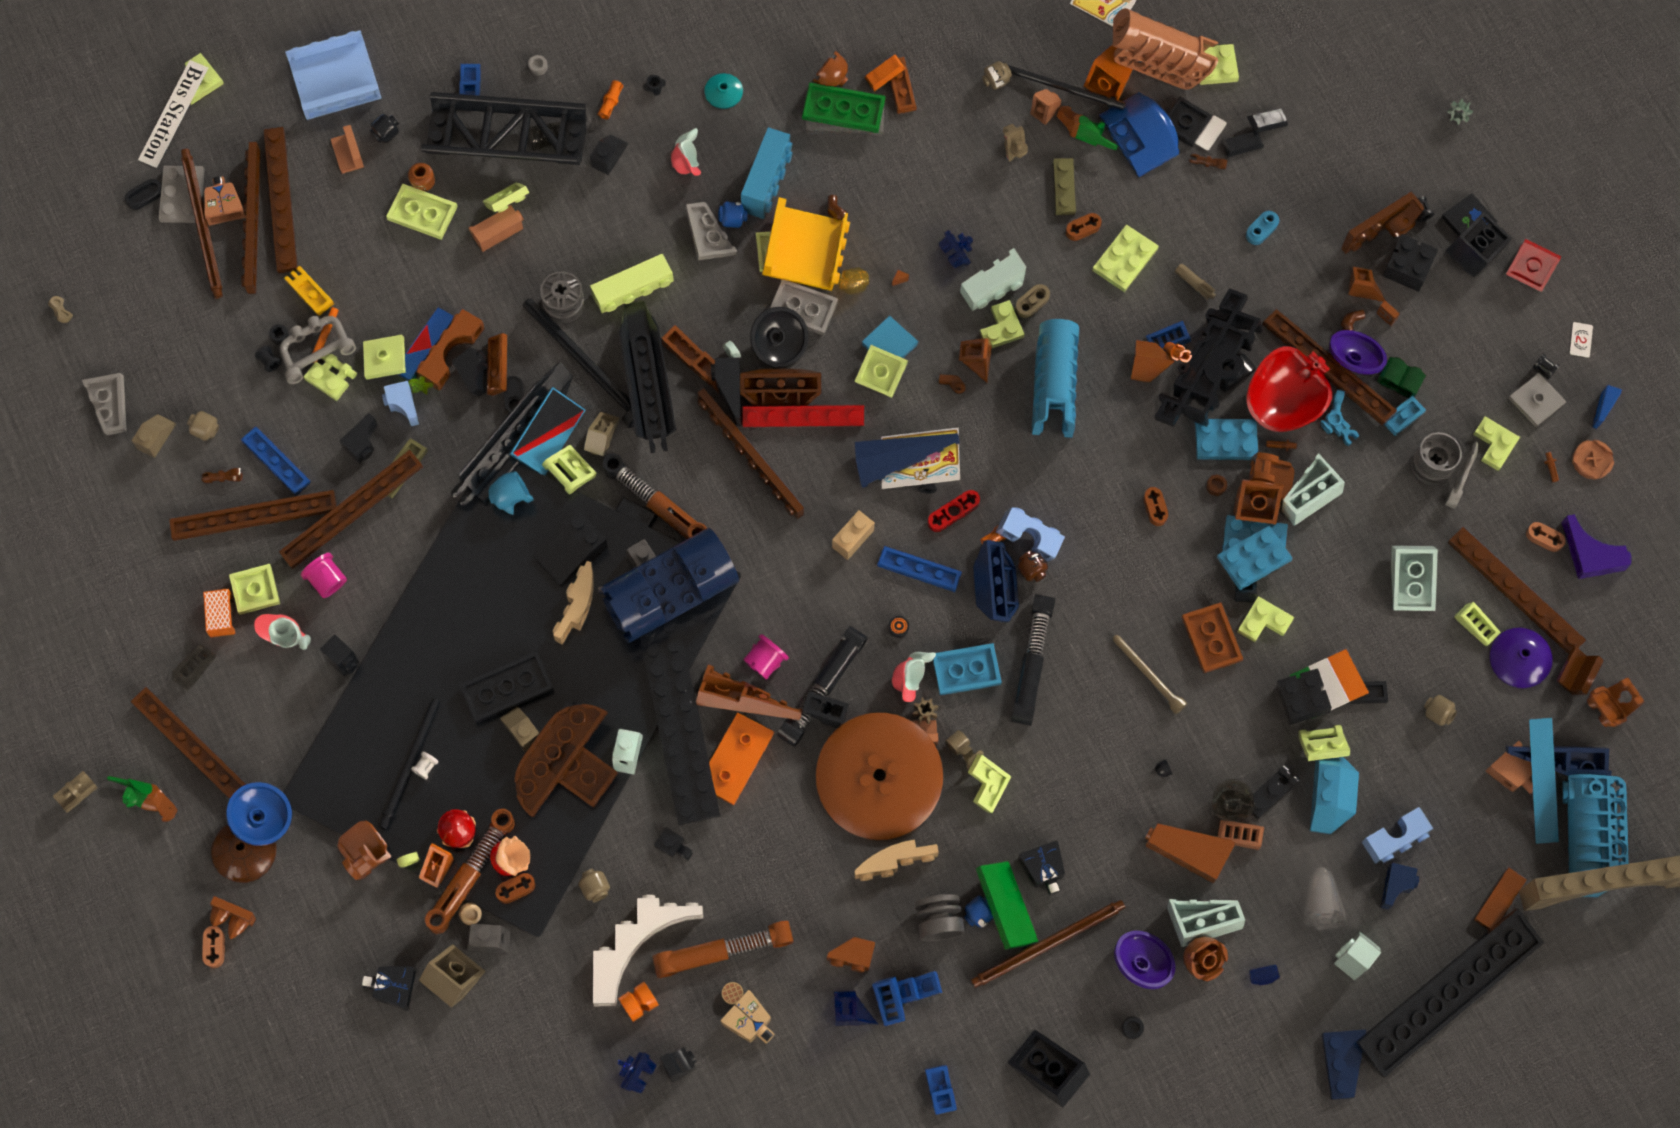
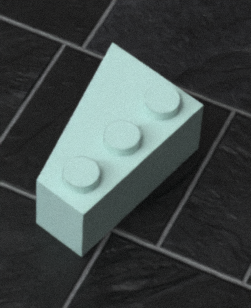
(994, 282)
(1204, 918)

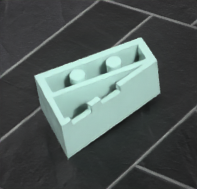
(1313, 491)
(1357, 956)

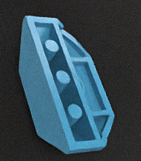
(1333, 794)

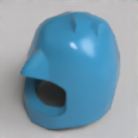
(508, 491)

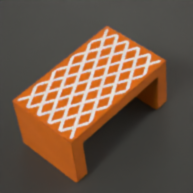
(218, 613)

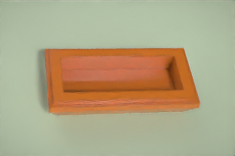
(884, 72)

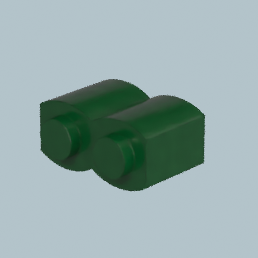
(1401, 377)

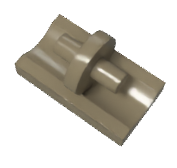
(1014, 142)
(75, 791)

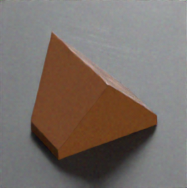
(1363, 285)
(977, 356)
(1149, 361)

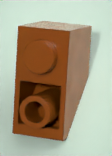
(853, 953)

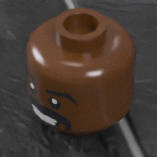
(1032, 566)

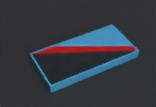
(547, 430)

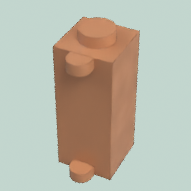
(497, 228)

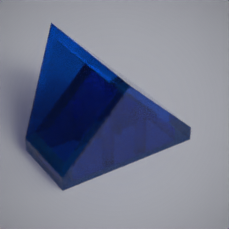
(850, 1010)

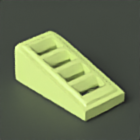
(1467, 622)

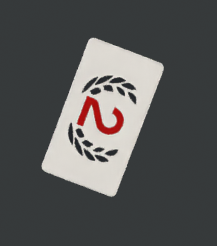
(1581, 339)

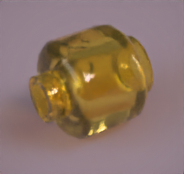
(854, 280)

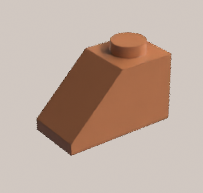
(1045, 105)

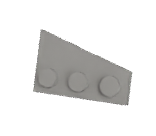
(706, 233)
(109, 401)

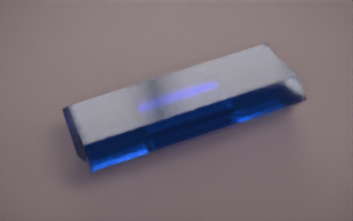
(1264, 975)

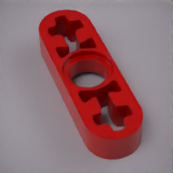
(955, 502)

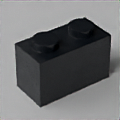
(340, 655)

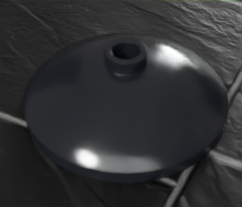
(791, 334)

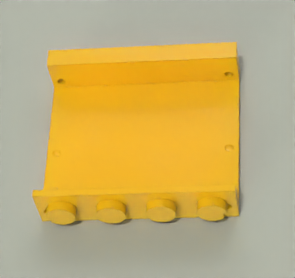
(805, 247)

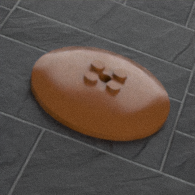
(879, 807)

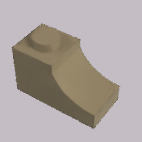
(601, 433)

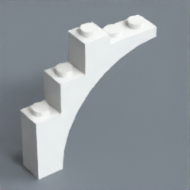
(651, 918)

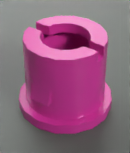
(324, 575)
(765, 657)

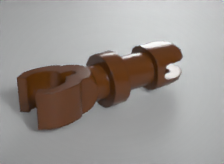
(1208, 161)
(231, 475)

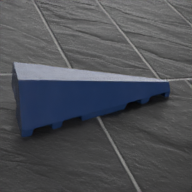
(882, 457)
(1572, 759)

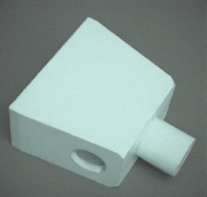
(627, 750)

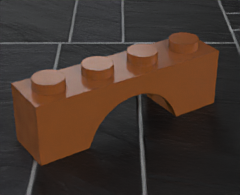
(463, 329)

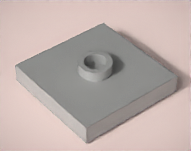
(1537, 400)

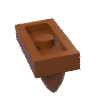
(239, 917)

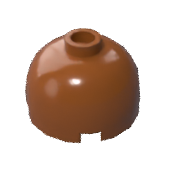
(833, 72)
(1205, 958)

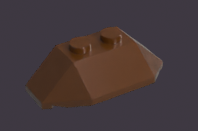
(780, 386)

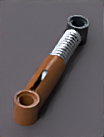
(656, 501)

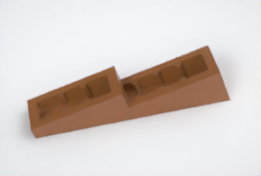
(689, 354)

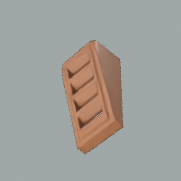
(1259, 830)

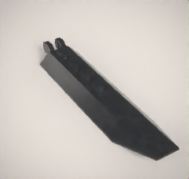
(646, 375)
(493, 457)

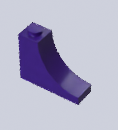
(1591, 556)

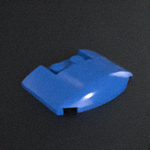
(1142, 133)

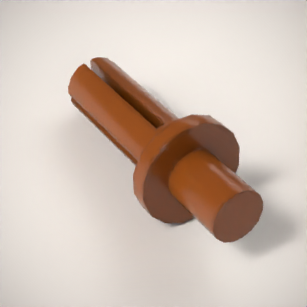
(1281, 444)
(1551, 465)

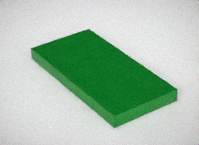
(843, 107)
(1006, 905)

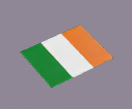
(1339, 678)

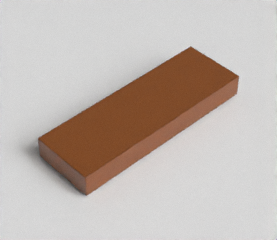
(903, 91)
(497, 364)
(1500, 899)

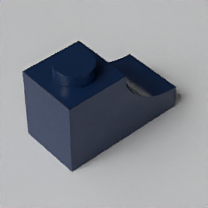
(1398, 880)

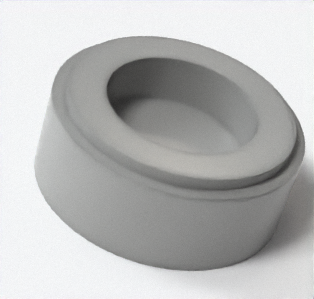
(537, 65)

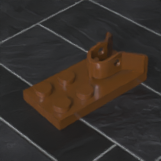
(1393, 218)

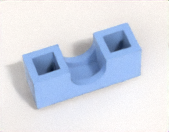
(1046, 539)
(1383, 846)

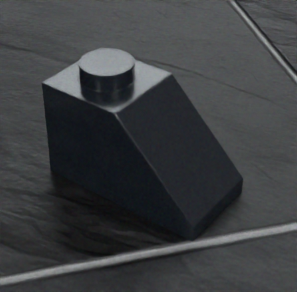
(607, 153)

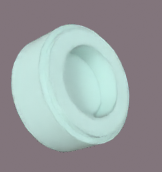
(731, 350)

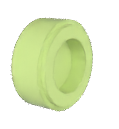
(408, 859)

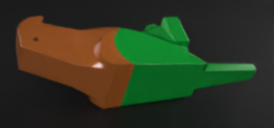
(1083, 128)
(146, 797)

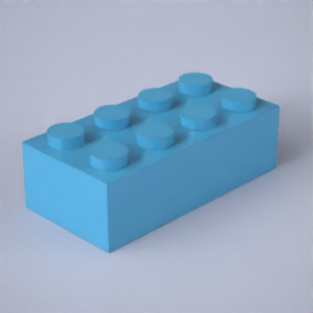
(766, 173)

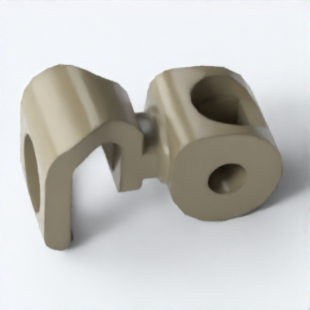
(959, 744)

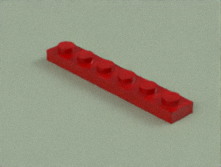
(803, 415)

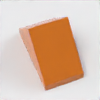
(436, 865)

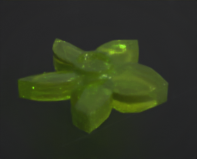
(419, 385)

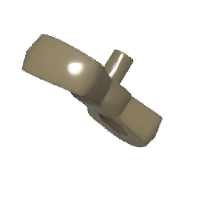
(62, 315)

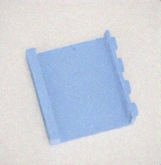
(333, 74)

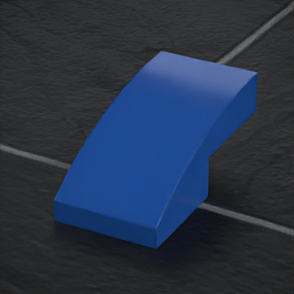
(470, 79)
(919, 987)
(940, 1089)

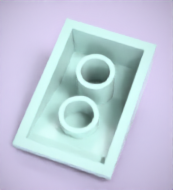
(1414, 577)

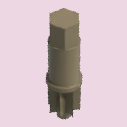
(1196, 282)

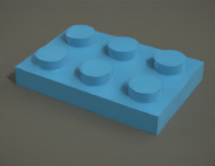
(1226, 439)
(1238, 530)
(1254, 557)
(966, 669)

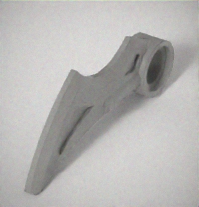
(1456, 492)

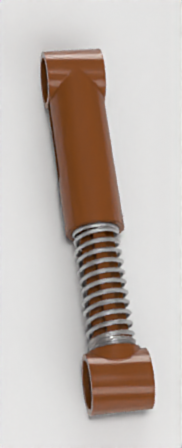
(468, 874)
(672, 962)

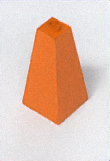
(1107, 76)

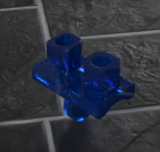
(951, 242)
(640, 1064)

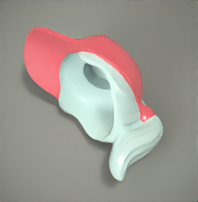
(685, 155)
(281, 631)
(910, 673)

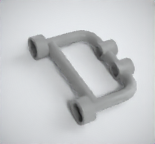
(298, 334)

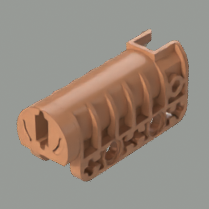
(1161, 50)

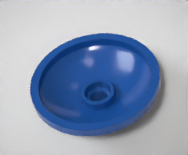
(265, 802)

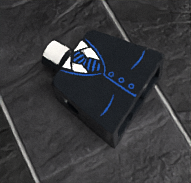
(1044, 866)
(392, 985)

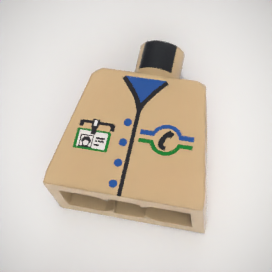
(748, 1019)

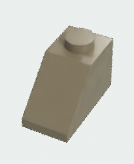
(153, 434)
(520, 728)

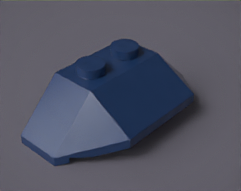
(995, 582)

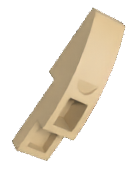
(580, 597)
(886, 860)

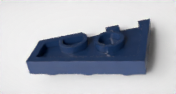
(1342, 1062)

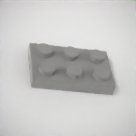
(175, 198)
(810, 304)

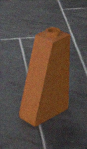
(1192, 850)

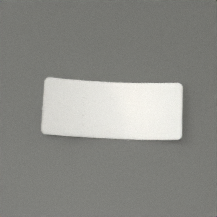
(1211, 133)

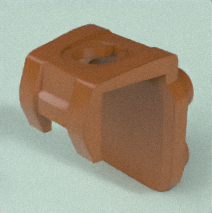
(1269, 469)
(1607, 701)
(362, 849)

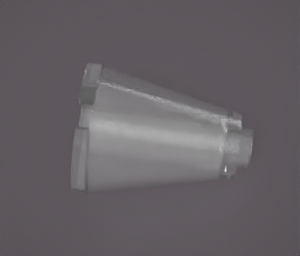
(1323, 902)

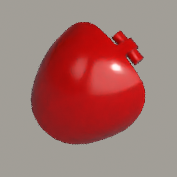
(1289, 390)

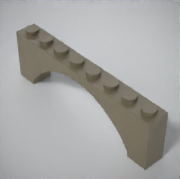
(1559, 888)

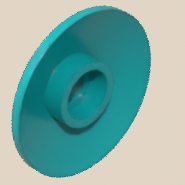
(726, 97)

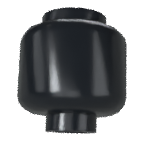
(384, 128)

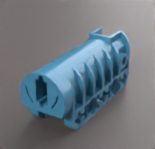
(1056, 374)
(1594, 822)

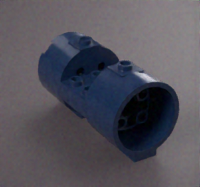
(669, 584)

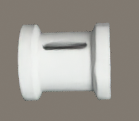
(424, 765)

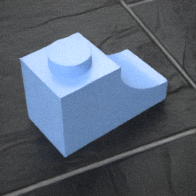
(400, 399)

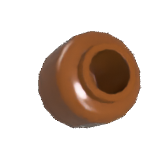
(421, 176)

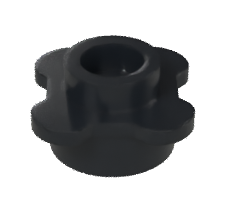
(654, 79)

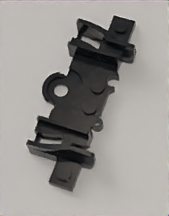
(1205, 367)

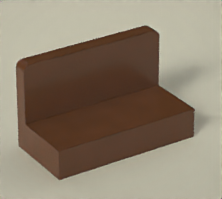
(1579, 672)

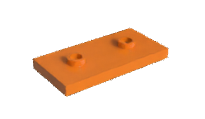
(738, 756)

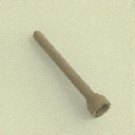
(1176, 703)

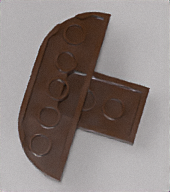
(561, 757)

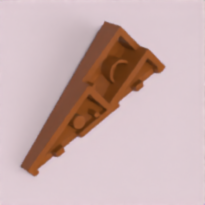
(728, 694)

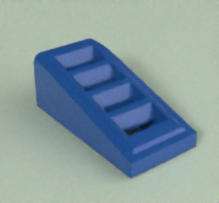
(1171, 329)
(1606, 401)
(894, 990)

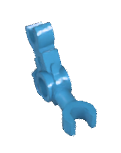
(1336, 422)

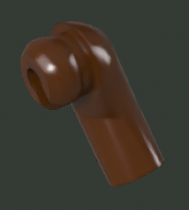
(833, 209)
(1349, 319)
(953, 381)

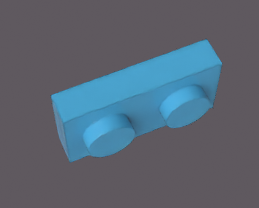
(1405, 415)

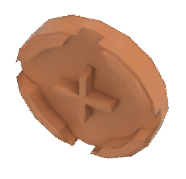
(1593, 459)

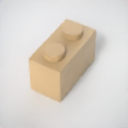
(853, 535)

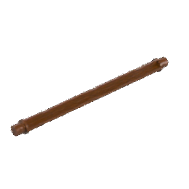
(201, 223)
(1047, 944)

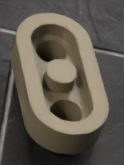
(1031, 301)

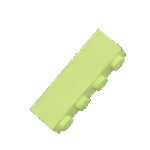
(632, 283)

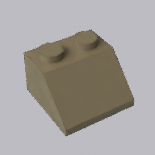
(451, 975)

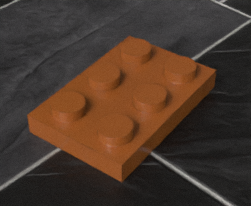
(1212, 637)

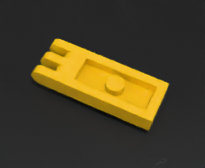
(309, 291)

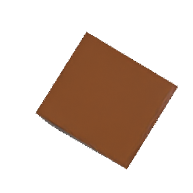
(900, 277)

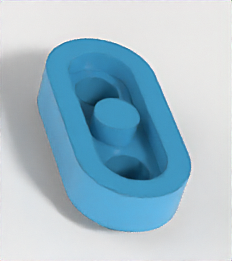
(1263, 226)

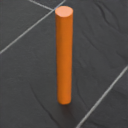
(325, 332)

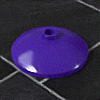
(1357, 352)
(1515, 668)
(1144, 959)

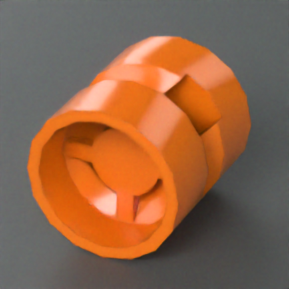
(638, 1001)

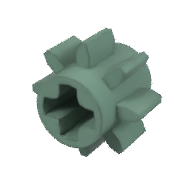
(1460, 116)

